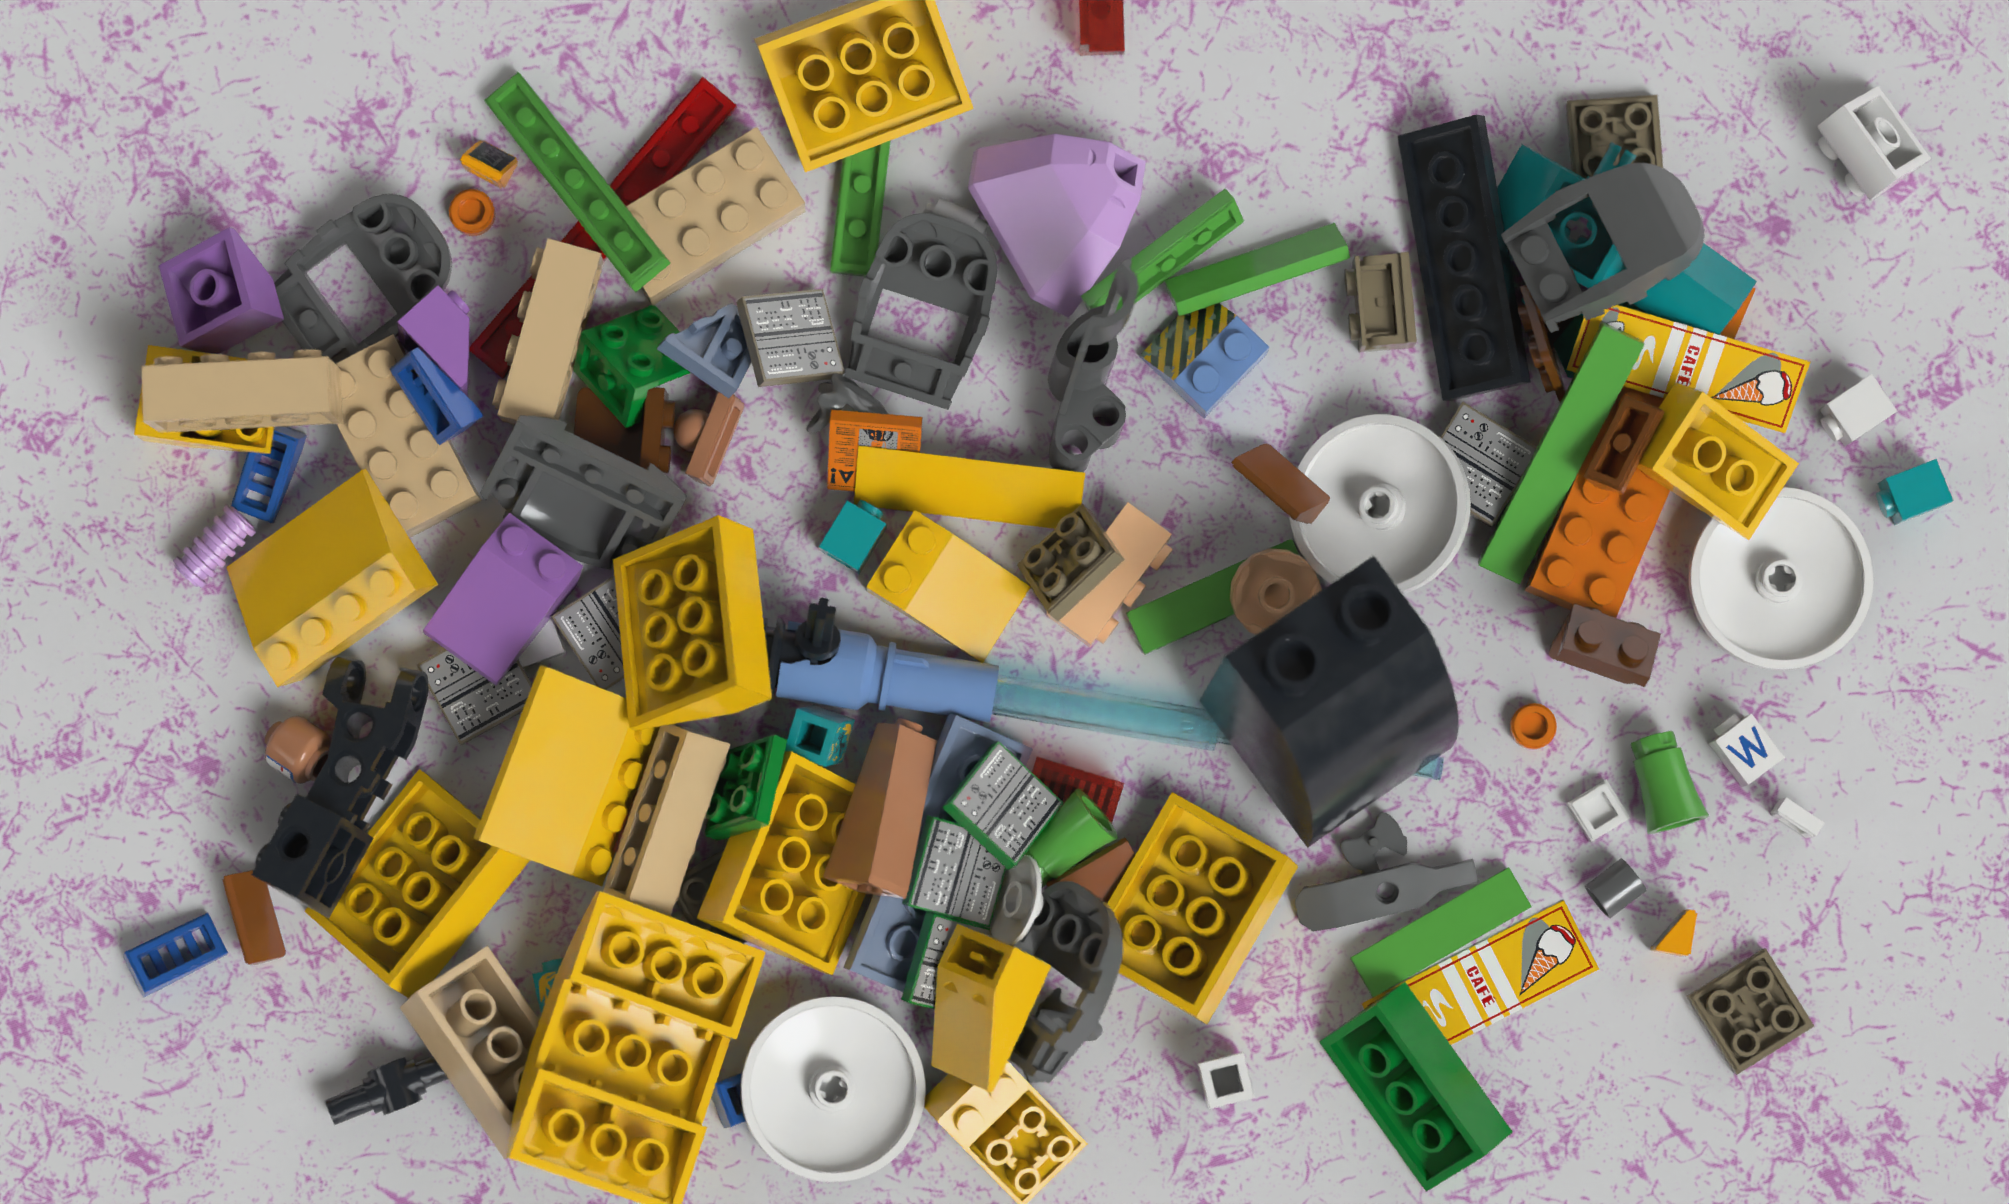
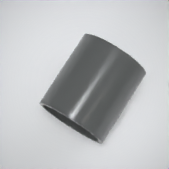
(1615, 888)

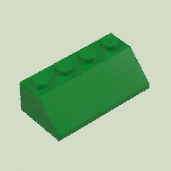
(1416, 1087)

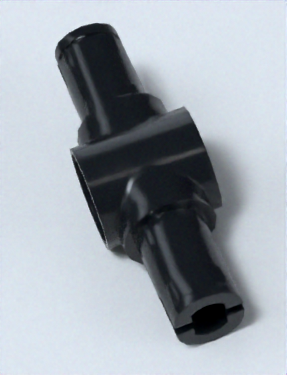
(387, 1089)

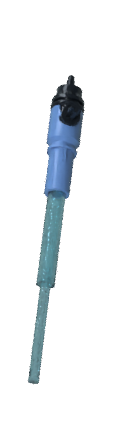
(849, 669)

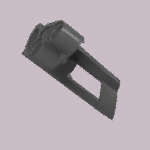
(1082, 384)

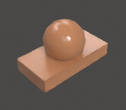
(708, 436)

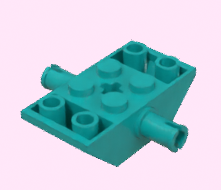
(1534, 179)

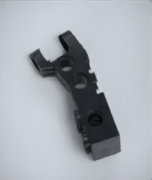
(325, 833)

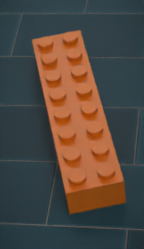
(1603, 532)

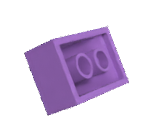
(503, 599)

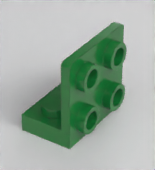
(623, 361)

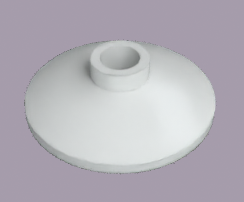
(1018, 902)

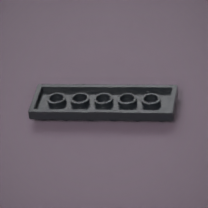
(1463, 258)

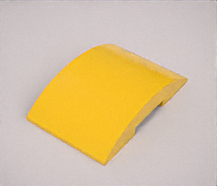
(631, 1051)

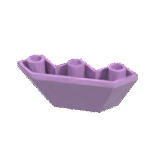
(1057, 210)

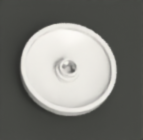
(1391, 497)
(1786, 591)
(832, 1089)

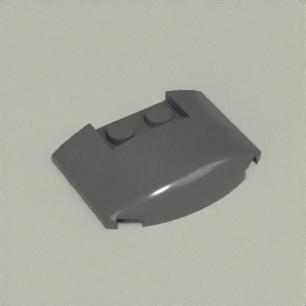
(581, 493)

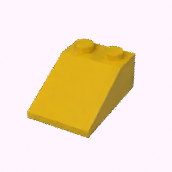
(1715, 460)
(947, 587)

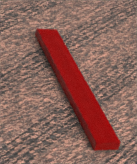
(655, 163)

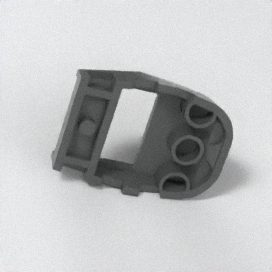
(1648, 222)
(396, 248)
(936, 264)
(1083, 943)

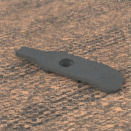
(1357, 898)

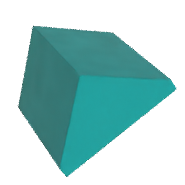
(1701, 295)

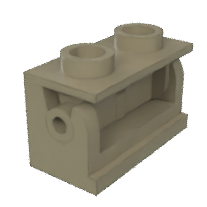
(1382, 302)

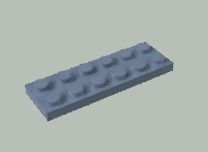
(891, 929)

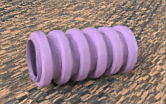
(214, 546)

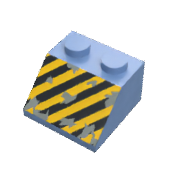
(1205, 355)

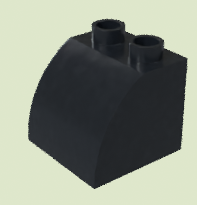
(1336, 701)

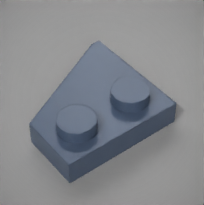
(712, 350)

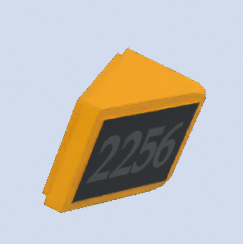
(489, 163)
(1678, 936)

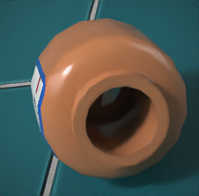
(297, 749)

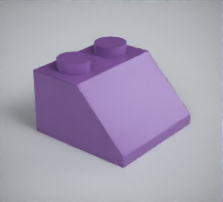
(219, 294)
(441, 332)

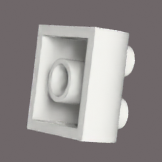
(1871, 144)

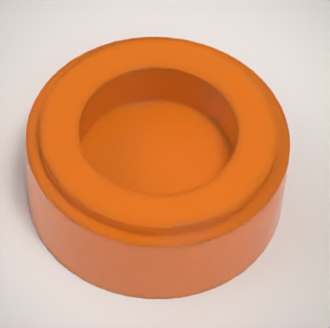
(472, 212)
(1533, 726)

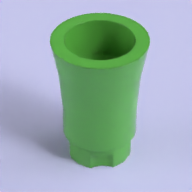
(1665, 784)
(1071, 836)

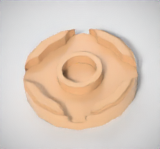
(1271, 587)

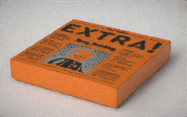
(866, 429)

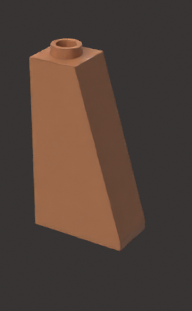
(884, 813)

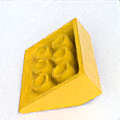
(862, 76)
(327, 580)
(692, 625)
(567, 777)
(773, 878)
(419, 887)
(1195, 905)

